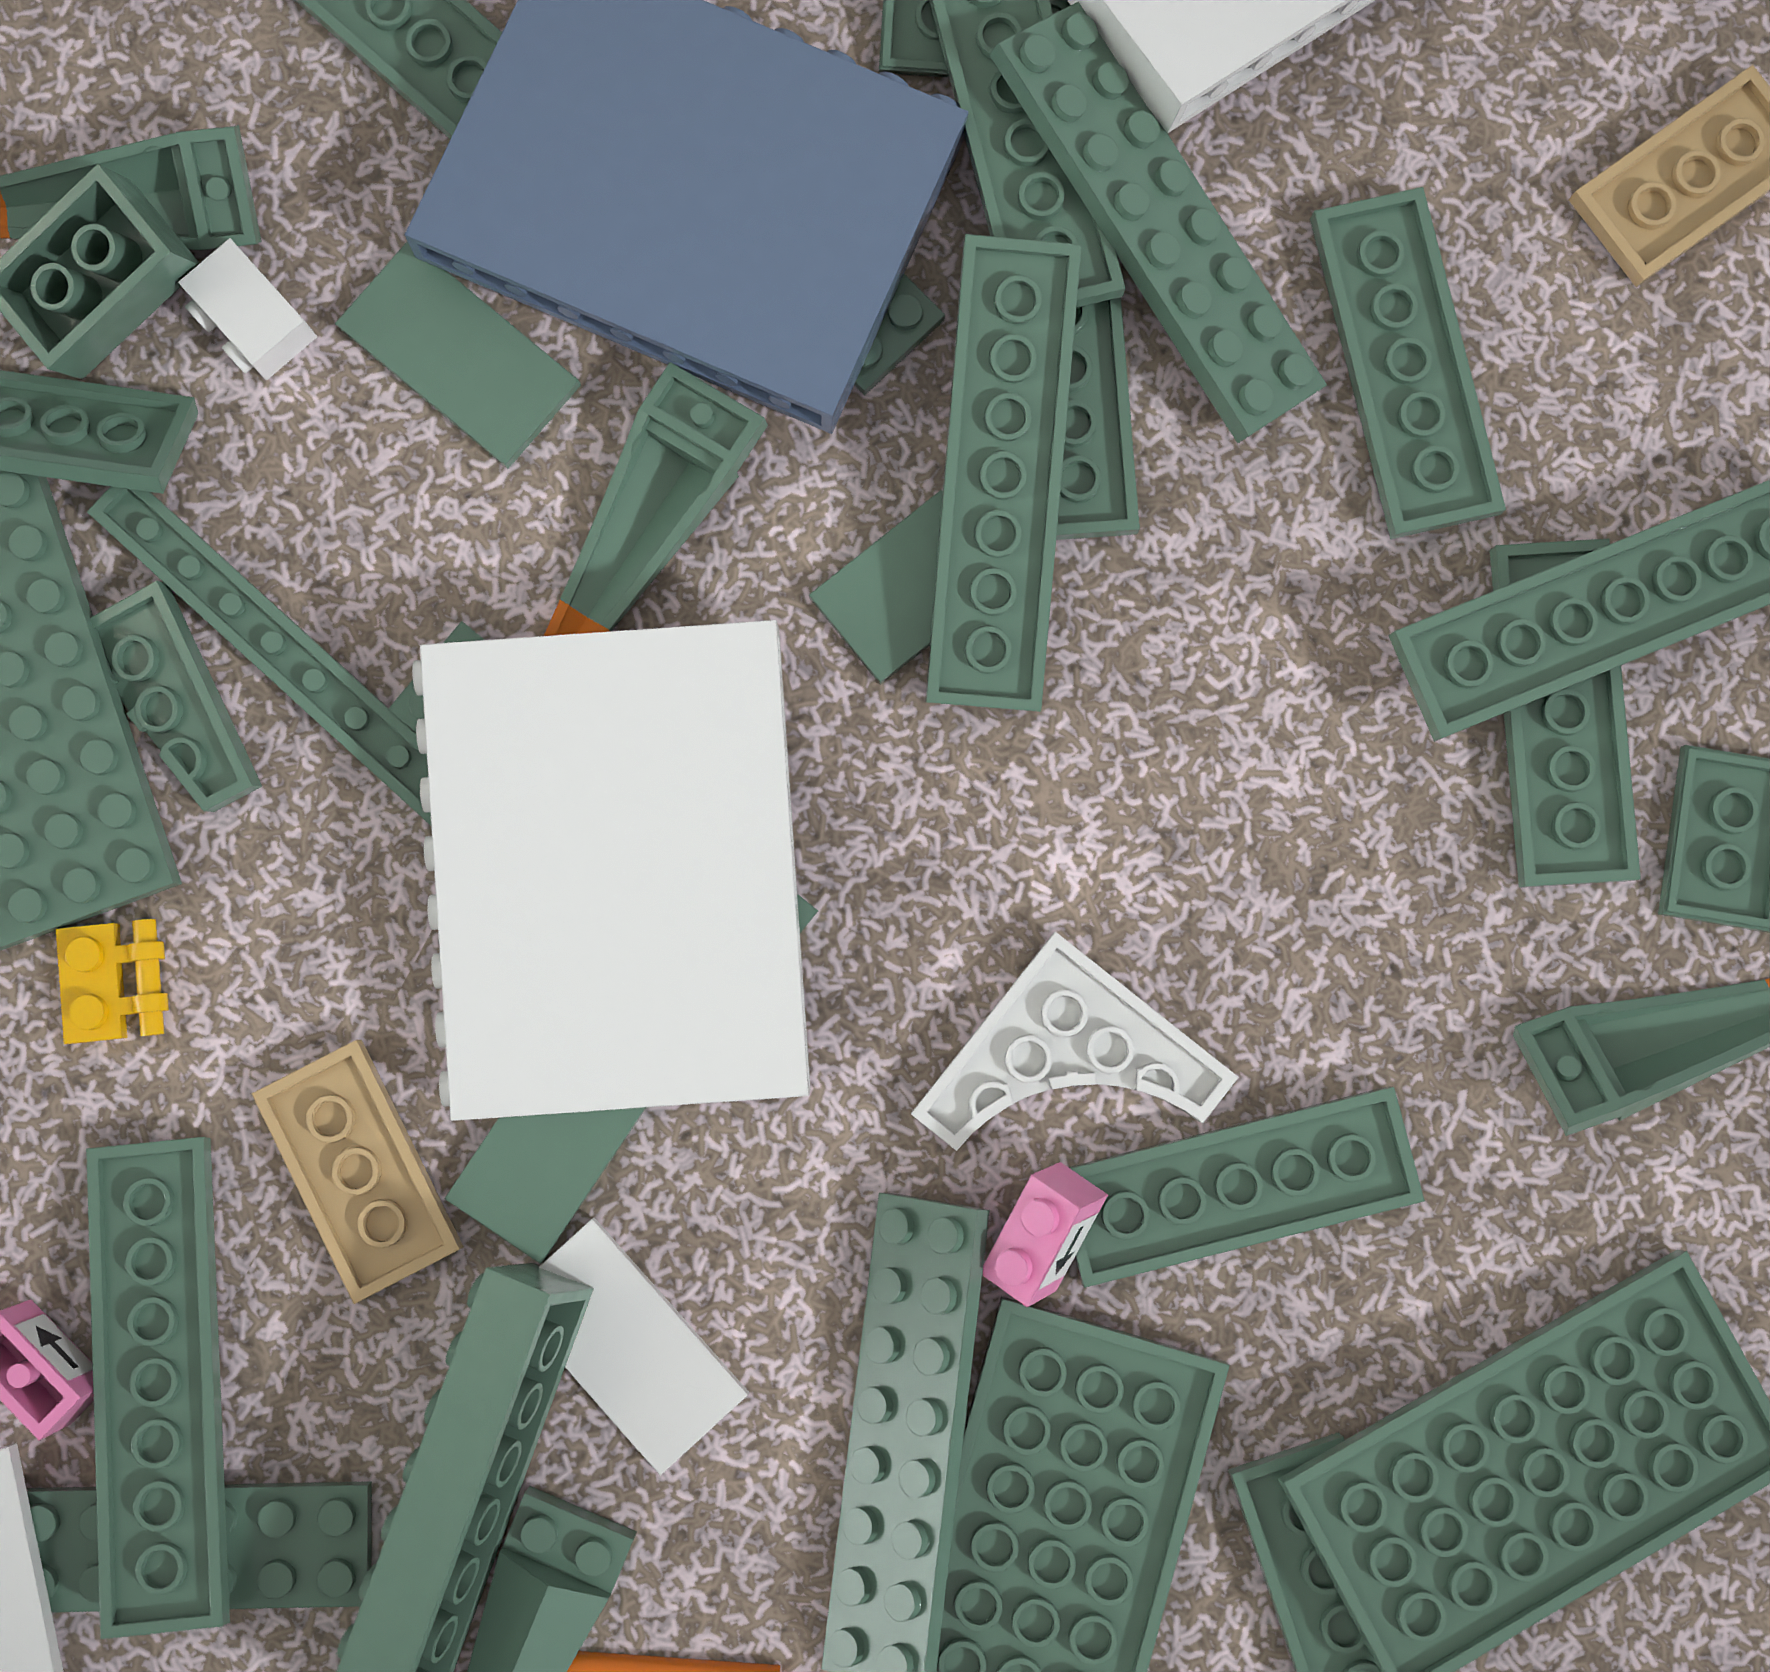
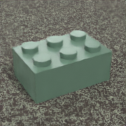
(90, 273)

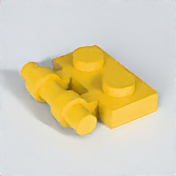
(94, 984)

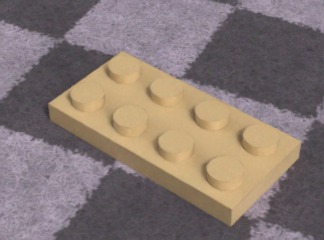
(1683, 179)
(357, 1170)

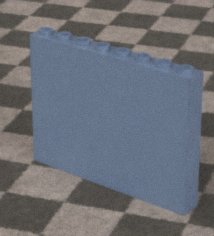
(692, 191)

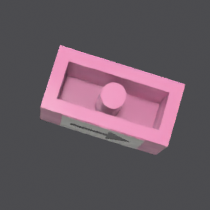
(1043, 1233)
(41, 1371)

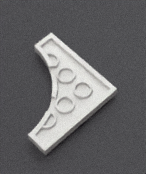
(1067, 1028)

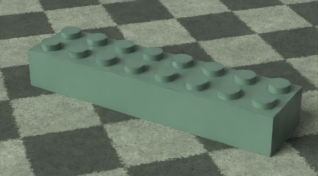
(465, 1472)

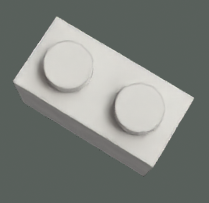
(248, 309)

